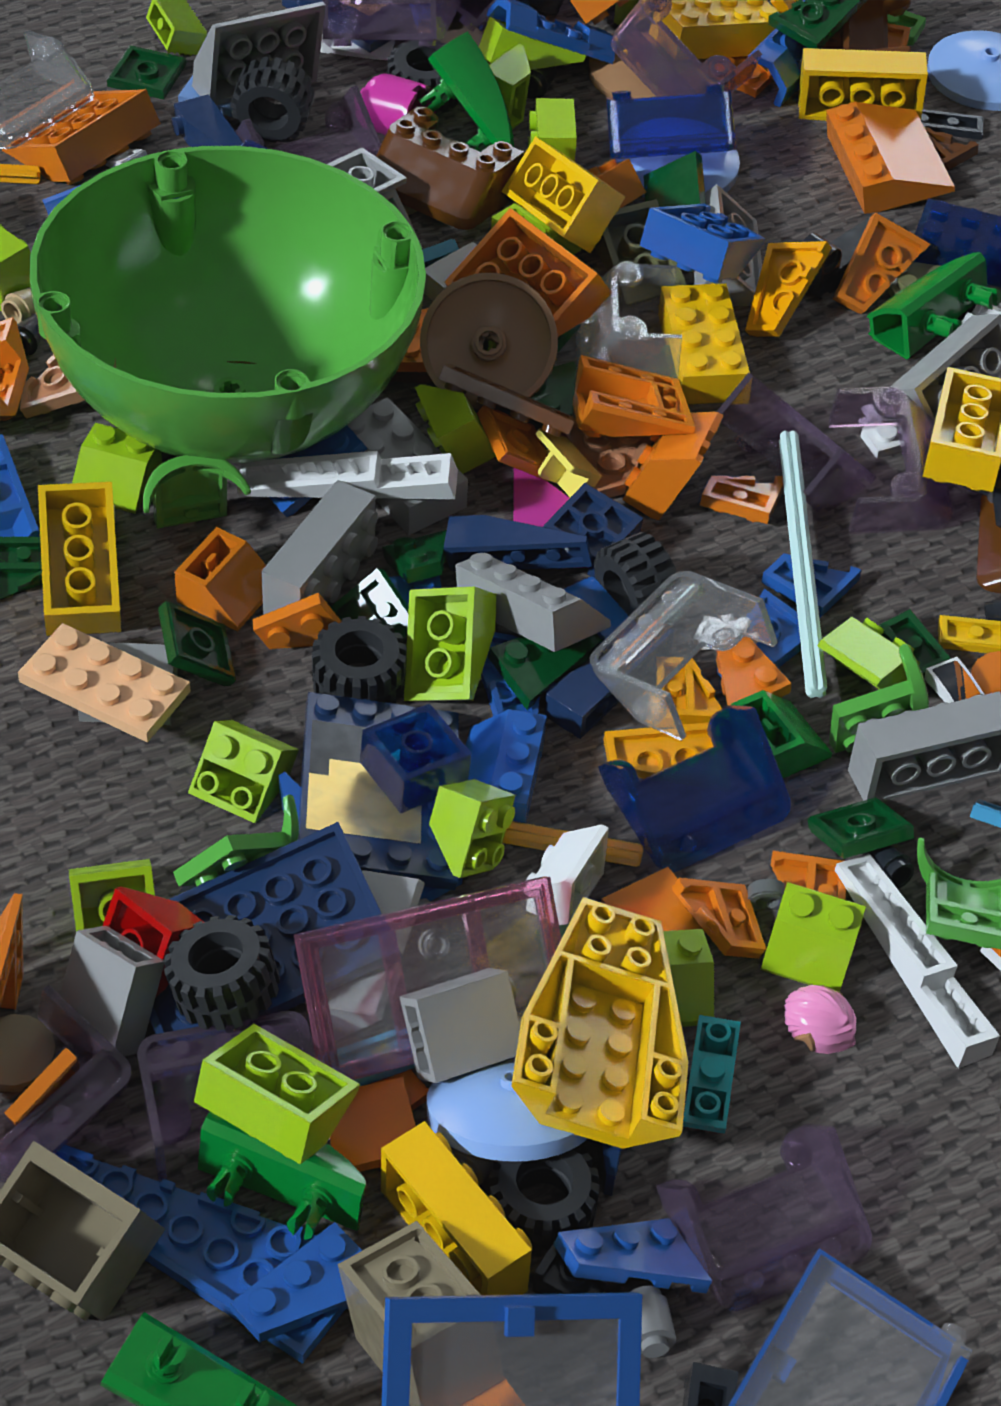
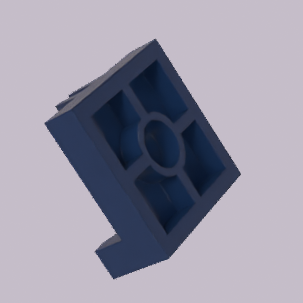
(597, 517)

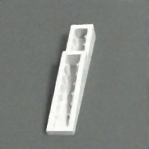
(385, 478)
(920, 962)

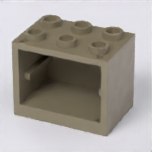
(71, 1234)
(397, 1266)

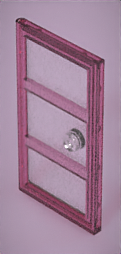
(364, 965)

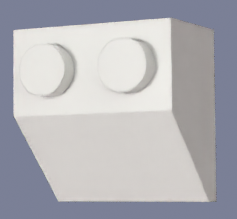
(574, 867)

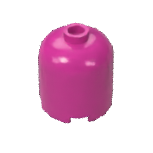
(390, 98)

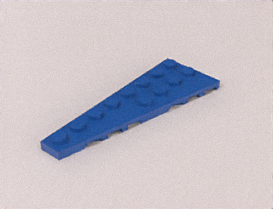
(208, 1245)

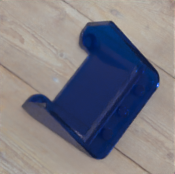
(671, 124)
(707, 797)

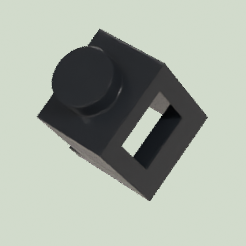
(552, 1279)
(709, 1385)

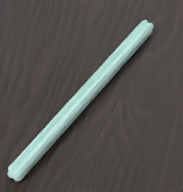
(802, 565)

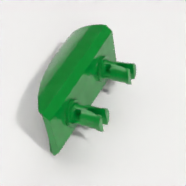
(470, 80)
(932, 305)
(319, 1187)
(171, 1370)

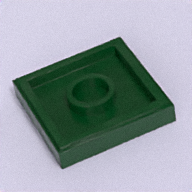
(146, 70)
(677, 182)
(196, 644)
(860, 827)

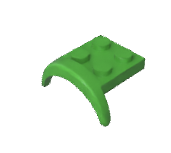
(190, 489)
(879, 704)
(238, 850)
(959, 906)

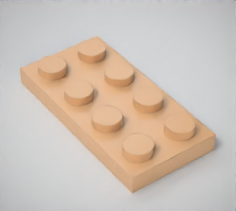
(104, 682)

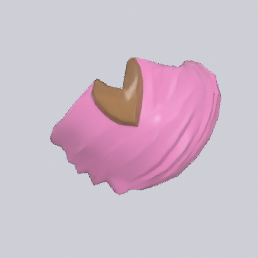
(820, 1019)

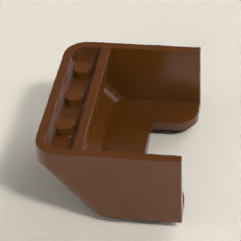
(445, 175)

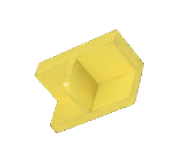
(565, 464)

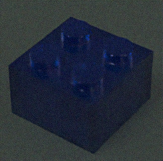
(414, 757)

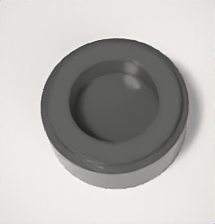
(766, 893)

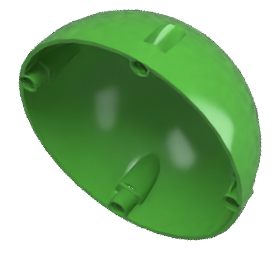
(252, 265)

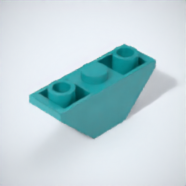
(711, 1074)

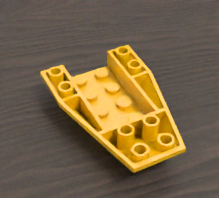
(605, 1033)

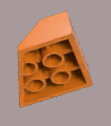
(669, 466)

